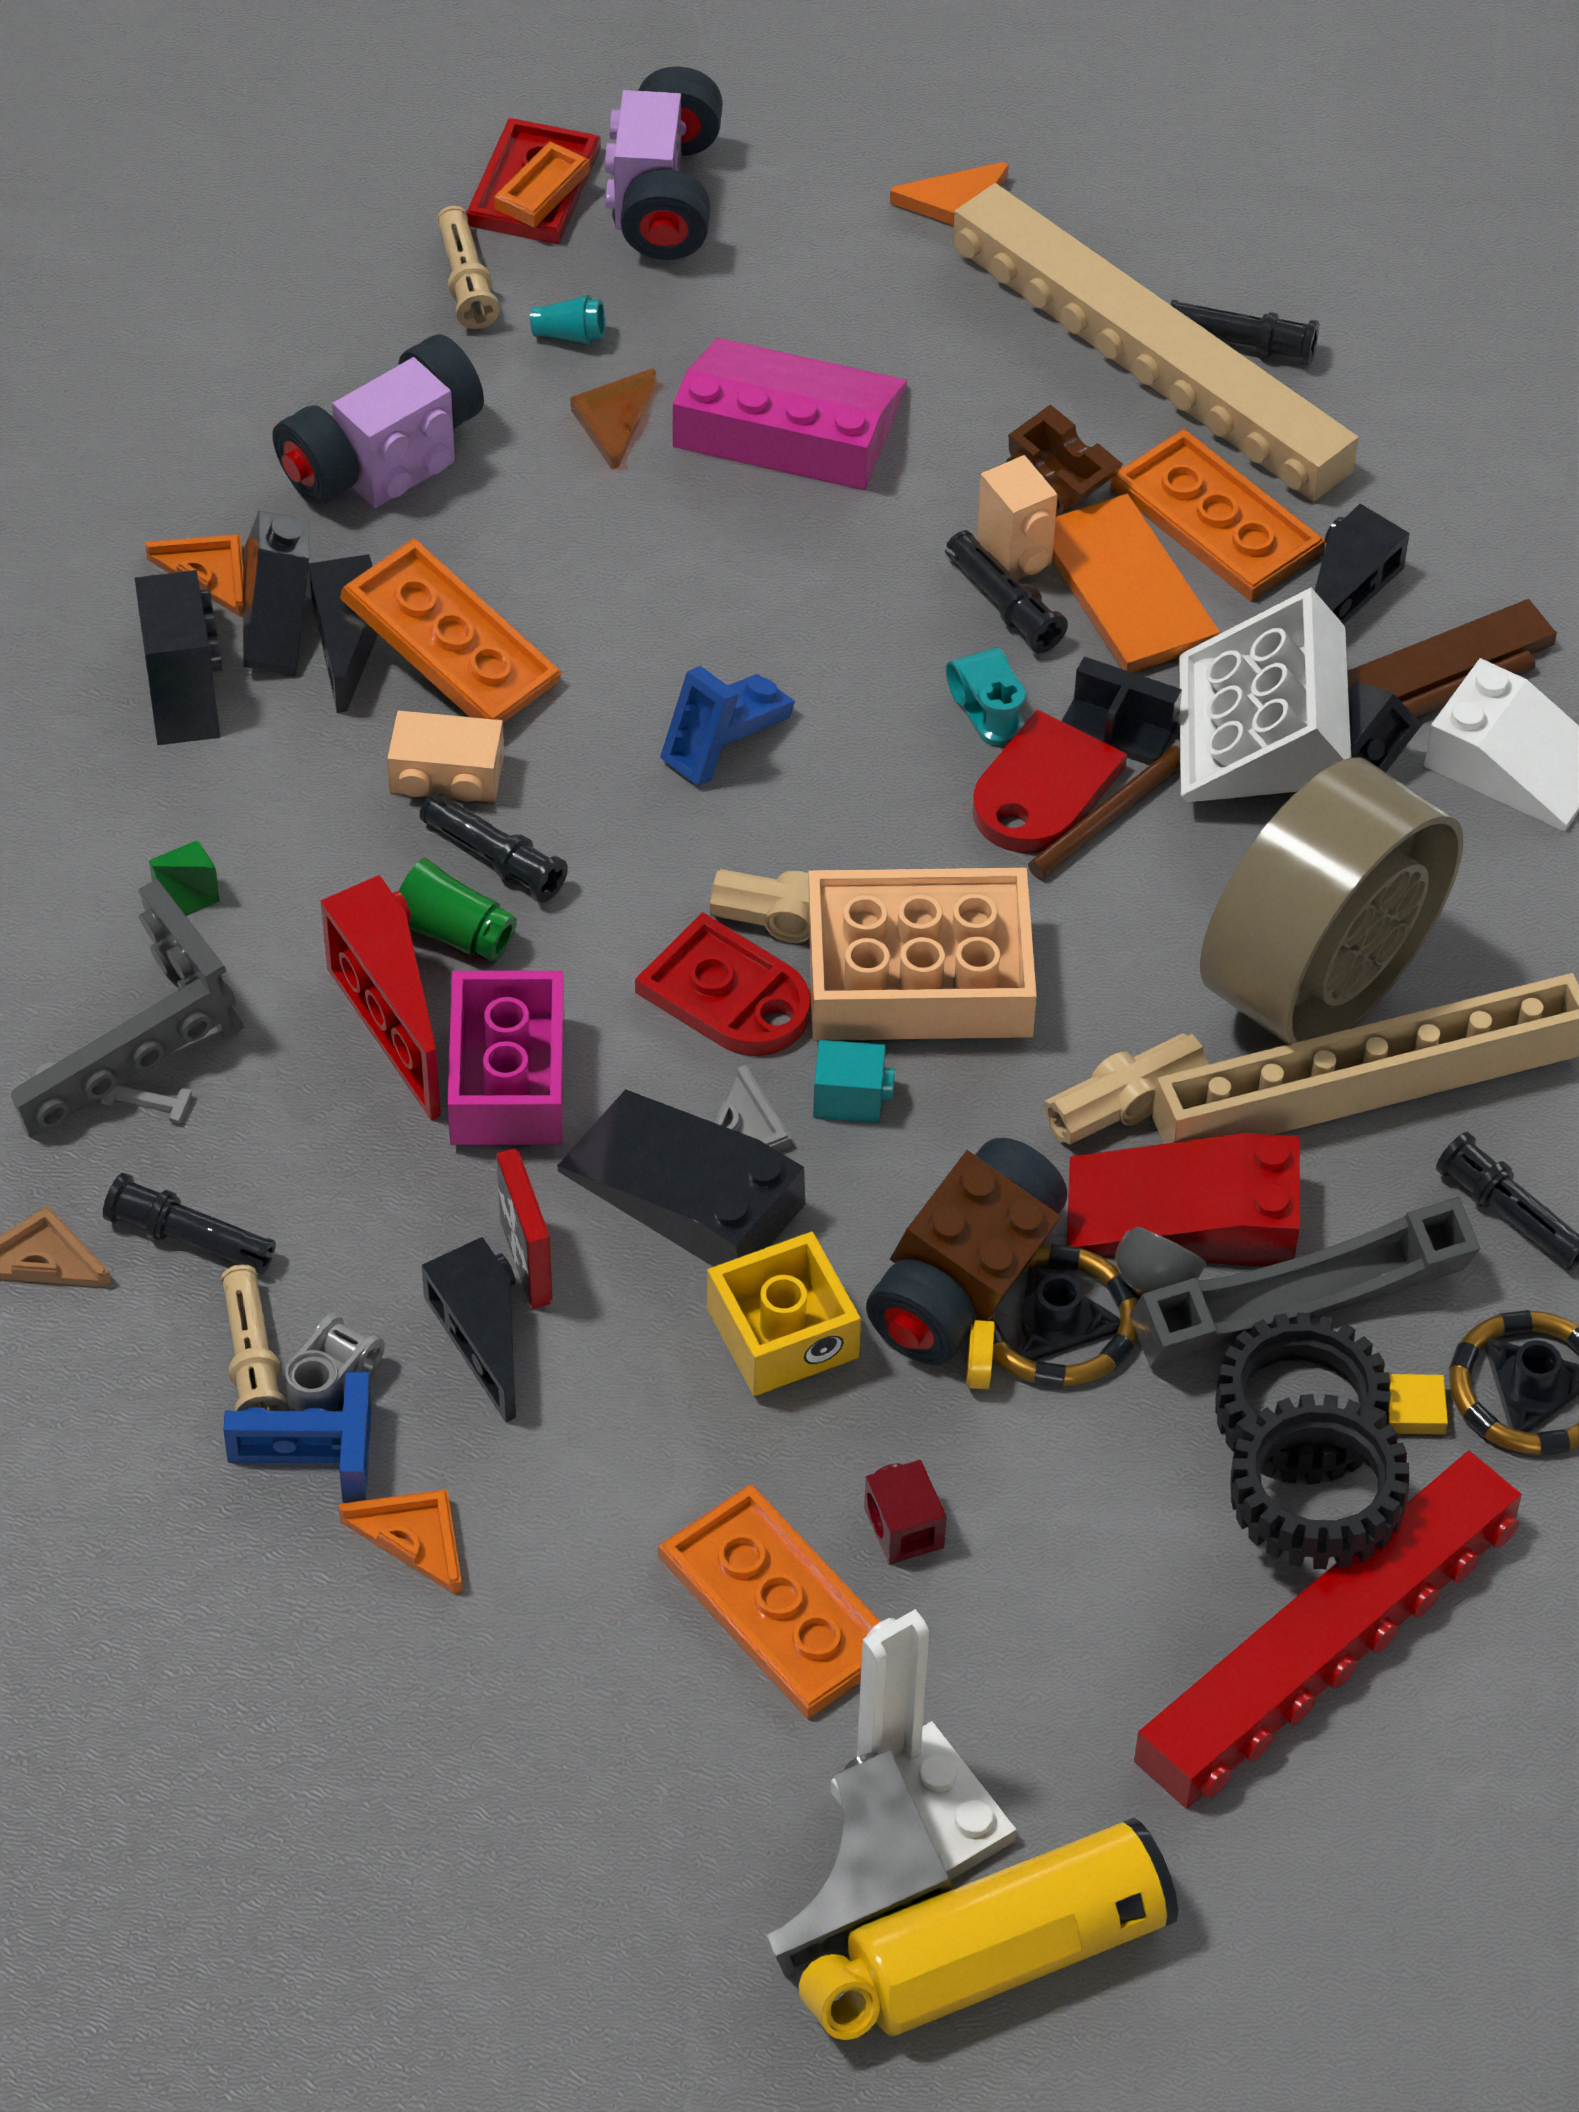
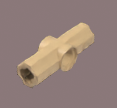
(764, 901)
(1120, 1089)

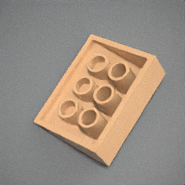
(921, 954)

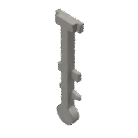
(176, 1106)

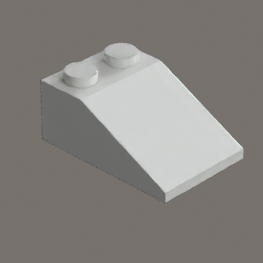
(1509, 745)

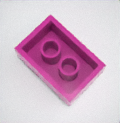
(506, 1058)

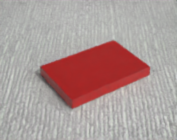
(515, 148)

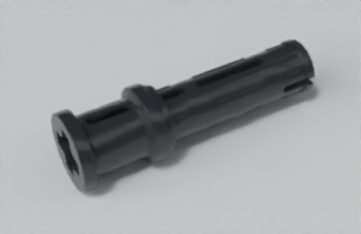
(1265, 333)
(1017, 603)
(510, 855)
(1494, 1185)
(165, 1216)

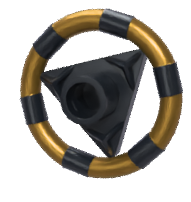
(1061, 1318)
(1528, 1377)

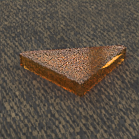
(613, 413)

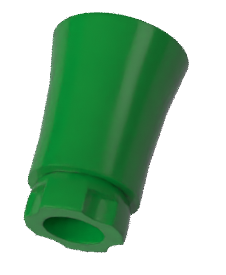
(455, 913)

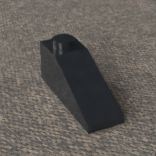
(1359, 560)
(274, 592)
(343, 634)
(473, 1303)

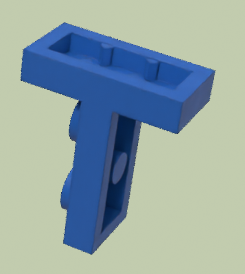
(718, 714)
(309, 1436)

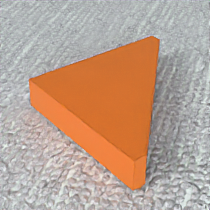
(944, 194)
(215, 559)
(413, 1530)

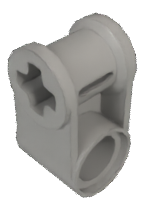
(324, 1362)

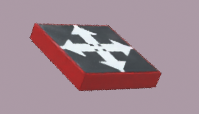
(524, 1228)

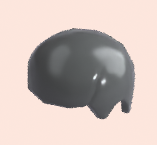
(1154, 1262)

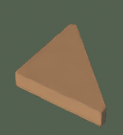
(48, 1252)

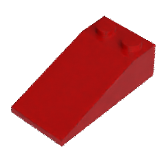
(378, 972)
(1214, 1196)

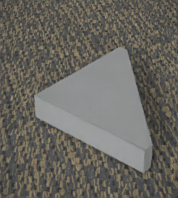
(751, 1113)

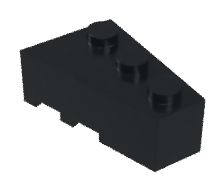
(179, 655)

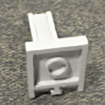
(950, 1799)

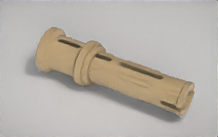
(457, 232)
(254, 1366)

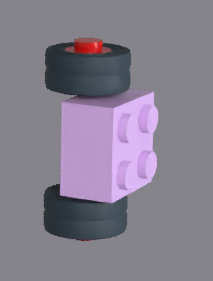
(653, 201)
(384, 431)

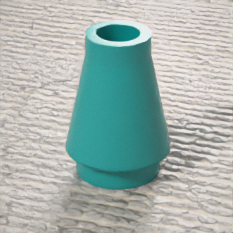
(570, 320)

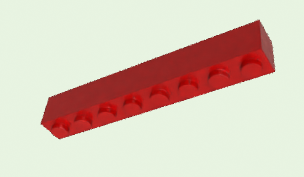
(1325, 1633)

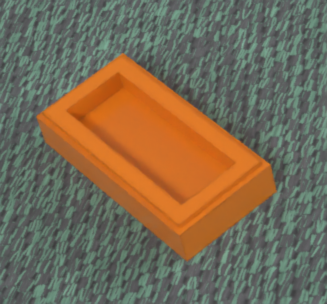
(542, 184)

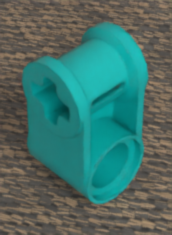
(988, 694)

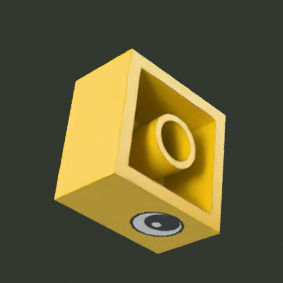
(783, 1313)

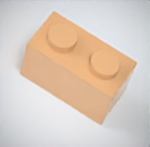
(1017, 517)
(446, 755)

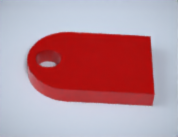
(1045, 778)
(727, 988)

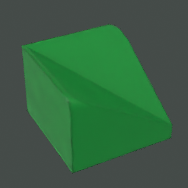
(187, 876)

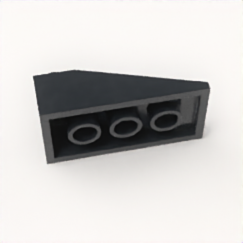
(688, 1178)

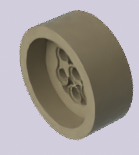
(1331, 902)

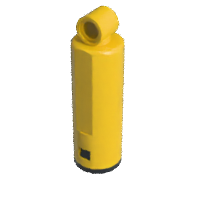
(994, 1934)

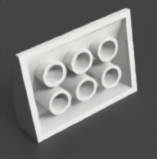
(1265, 703)

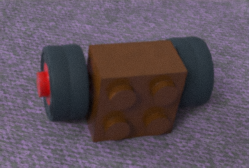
(966, 1249)

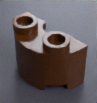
(1061, 457)

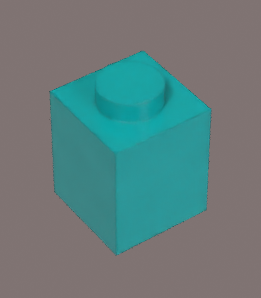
(851, 1081)

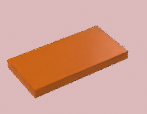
(1218, 514)
(1128, 584)
(450, 634)
(774, 1598)

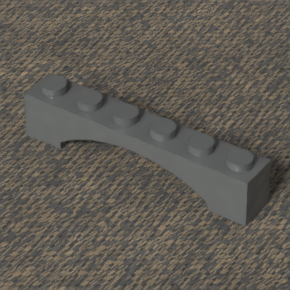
(1393, 1257)

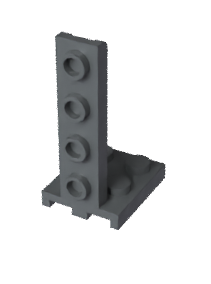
(147, 1037)

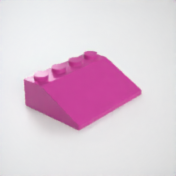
(786, 412)

